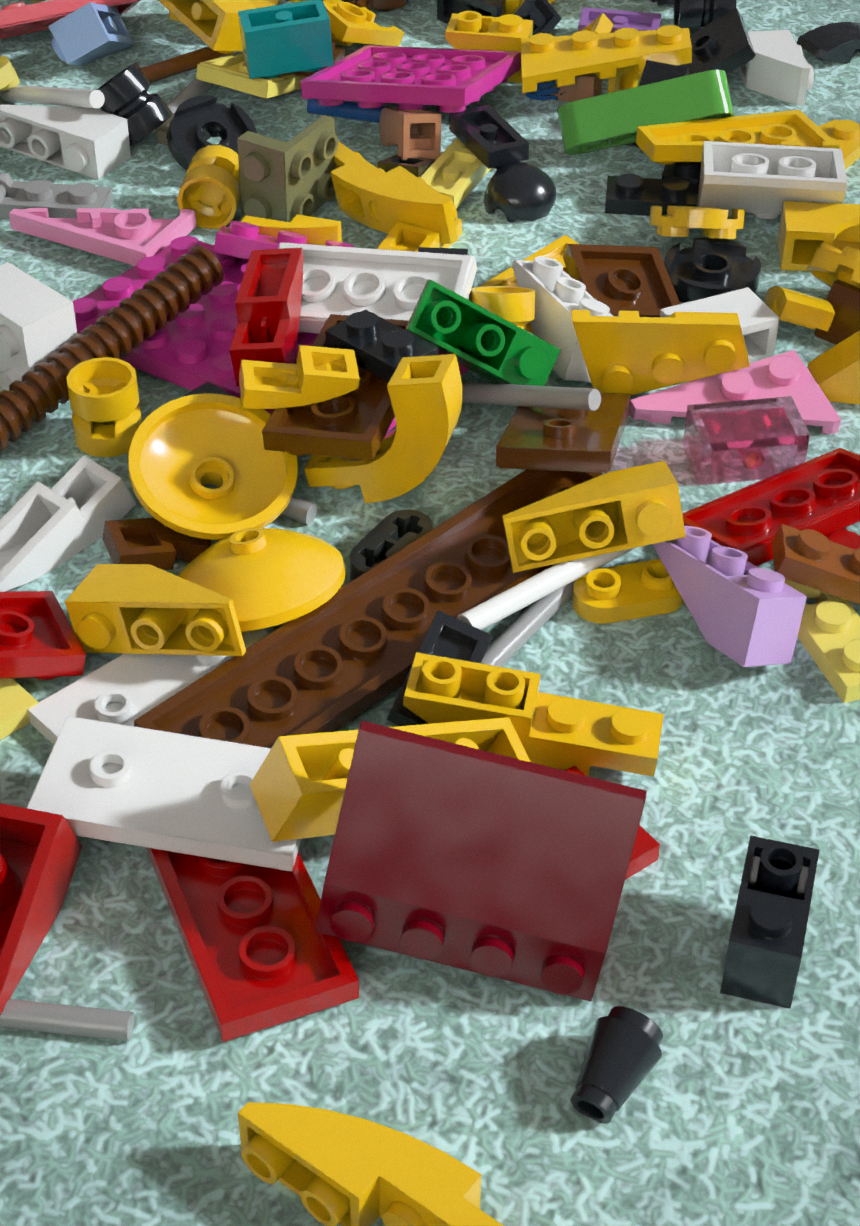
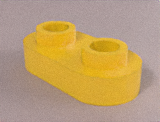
(625, 592)

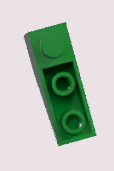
(481, 338)

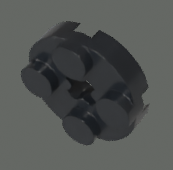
(200, 116)
(711, 268)

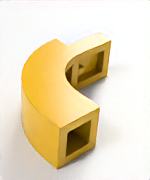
(426, 411)

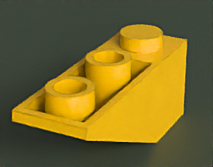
(597, 518)
(151, 613)

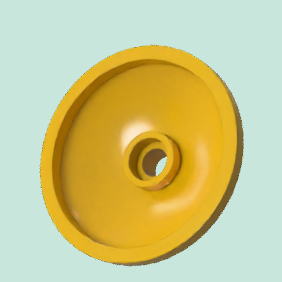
(203, 443)
(269, 574)

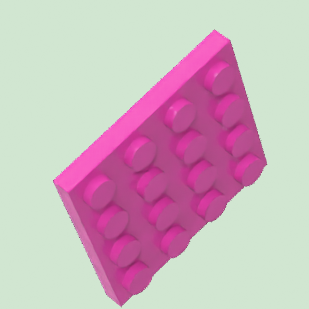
(411, 77)

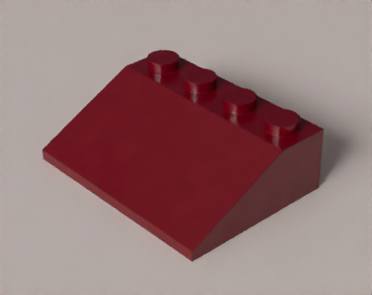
(479, 860)

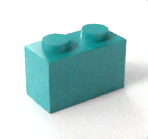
(286, 38)

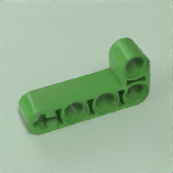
(614, 117)

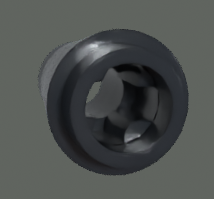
(616, 1062)

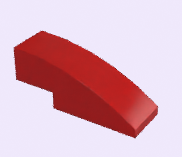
(268, 308)

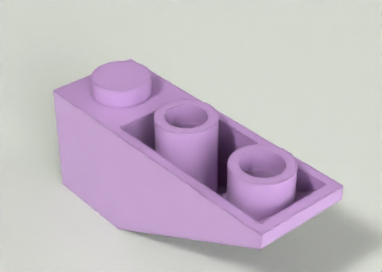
(734, 603)

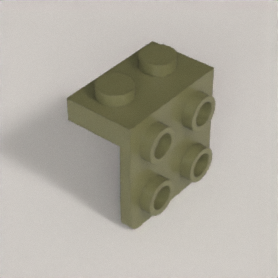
(289, 176)

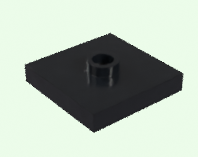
(721, 45)

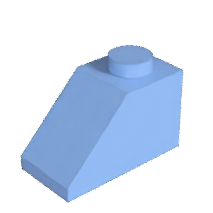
(89, 34)

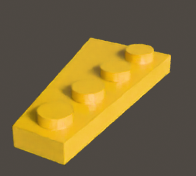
(603, 54)
(684, 140)

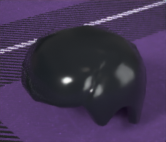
(520, 192)

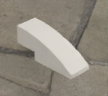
(59, 522)

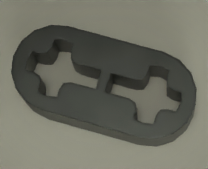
(384, 542)

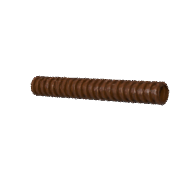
(110, 337)

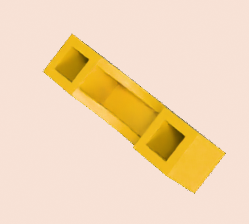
(812, 223)

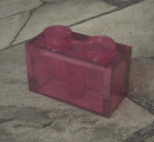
(744, 439)

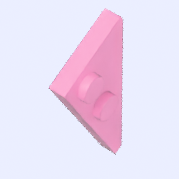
(106, 231)
(767, 378)

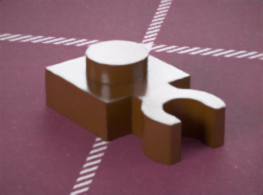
(149, 543)

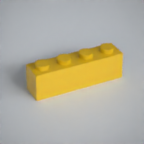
(307, 774)

